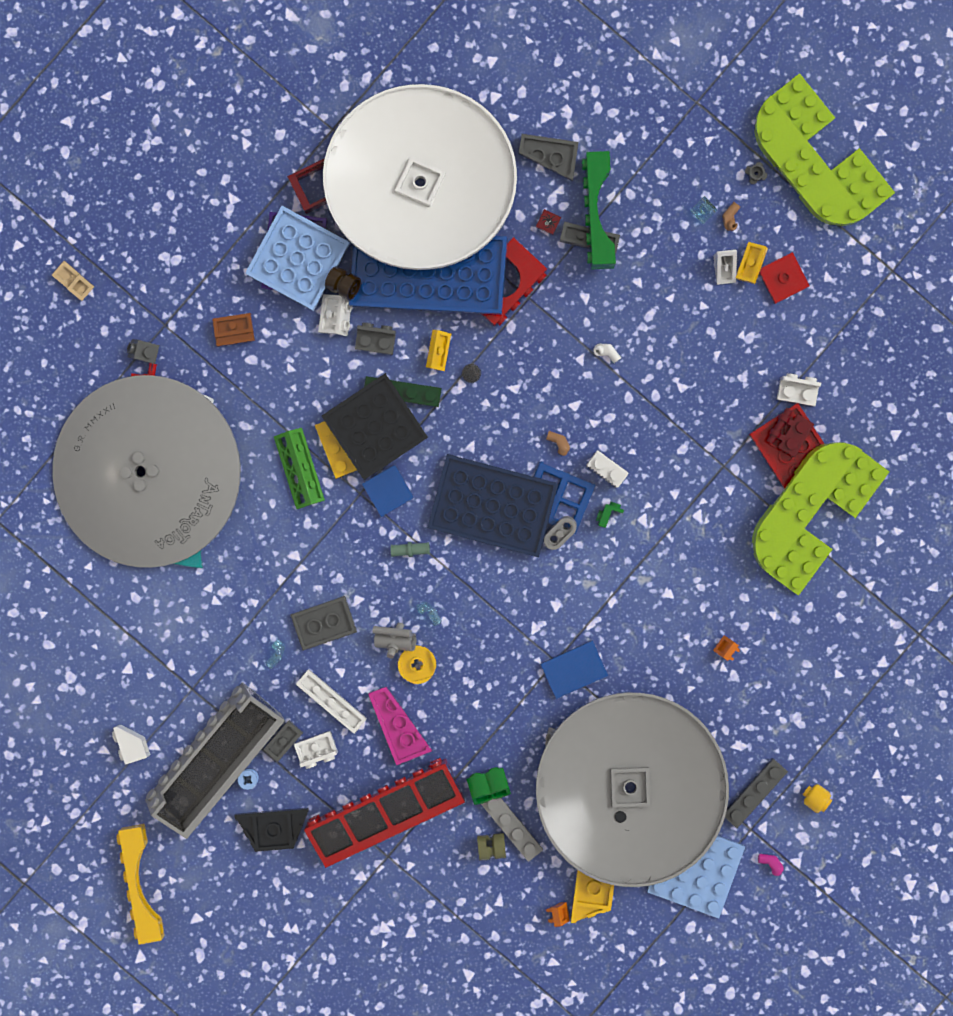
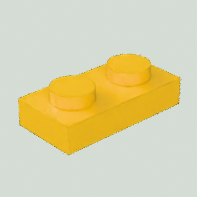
(751, 263)
(438, 350)

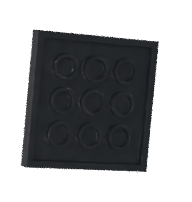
(374, 426)

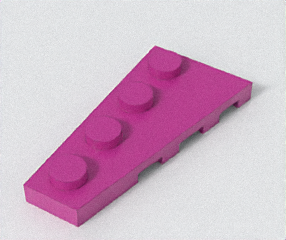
(400, 732)

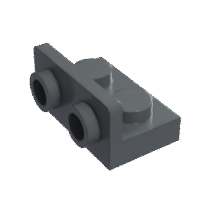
(375, 339)

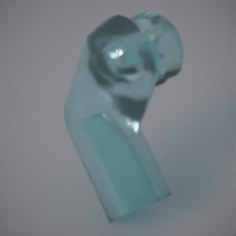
(431, 611)
(277, 655)

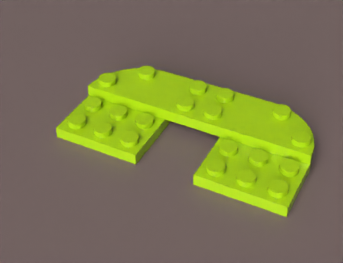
(783, 133)
(780, 536)

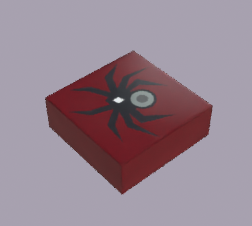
(548, 222)

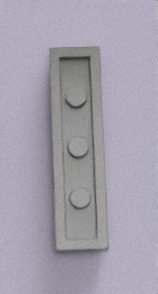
(513, 828)

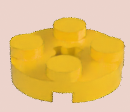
(411, 673)

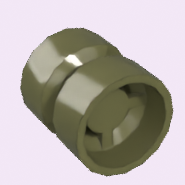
(498, 846)

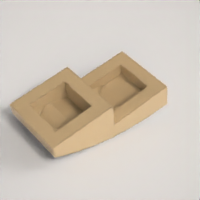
(72, 280)

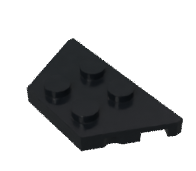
(272, 828)

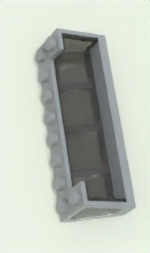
(213, 761)

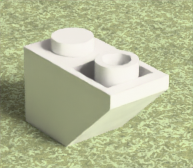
(131, 744)

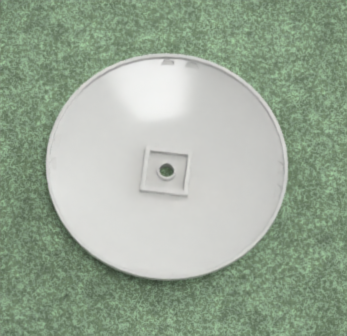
(409, 137)

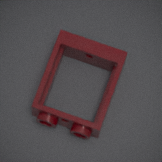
(294, 180)

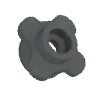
(758, 167)

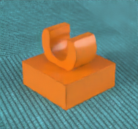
(726, 648)
(559, 913)

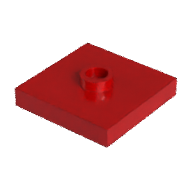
(783, 278)

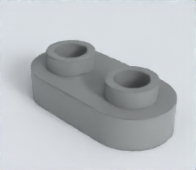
(561, 532)

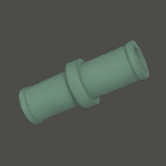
(410, 549)

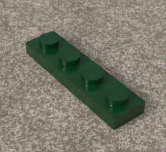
(414, 392)

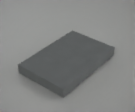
(323, 623)

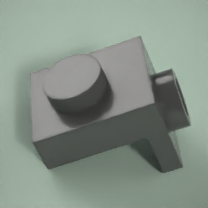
(142, 351)

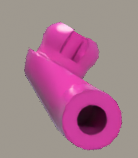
(773, 861)

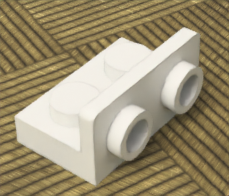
(334, 315)
(798, 390)

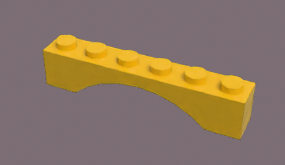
(147, 922)

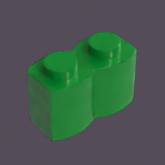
(488, 785)

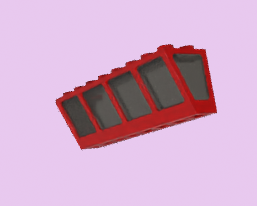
(384, 813)

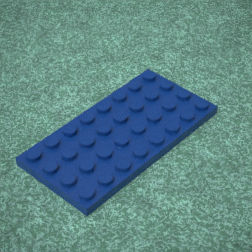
(464, 287)

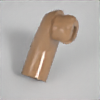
(728, 217)
(561, 441)

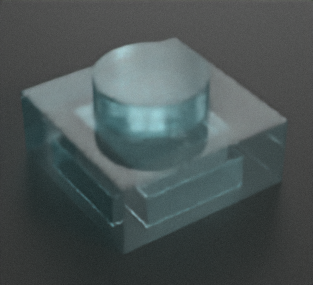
(703, 210)

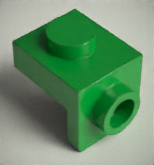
(604, 515)

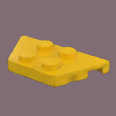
(590, 897)

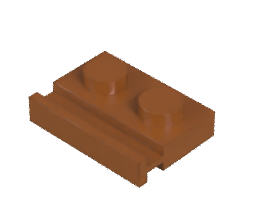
(233, 329)

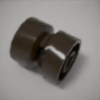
(340, 282)

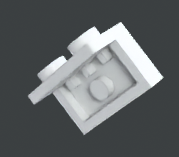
(316, 749)

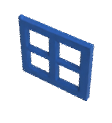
(565, 478)

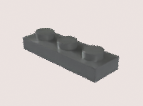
(576, 235)

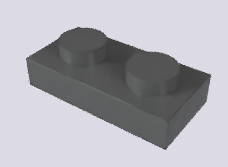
(283, 740)

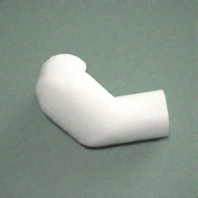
(606, 350)

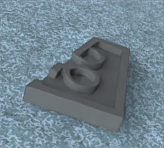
(550, 153)

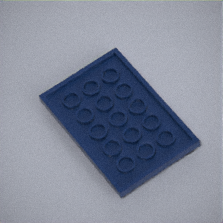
(492, 505)

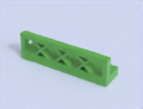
(302, 467)

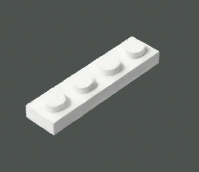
(331, 701)

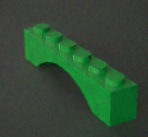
(601, 247)

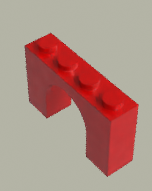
(530, 272)

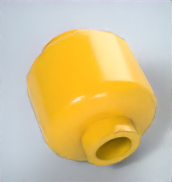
(817, 798)

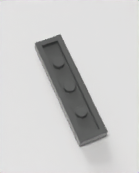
(755, 792)

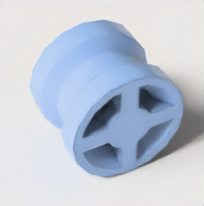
(250, 776)

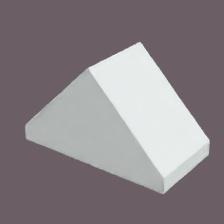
(725, 266)

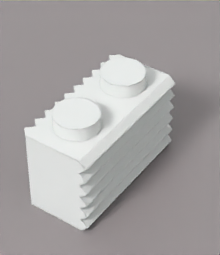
(607, 469)

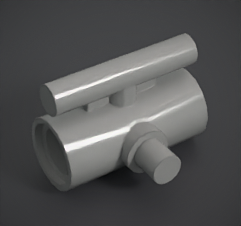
(394, 639)

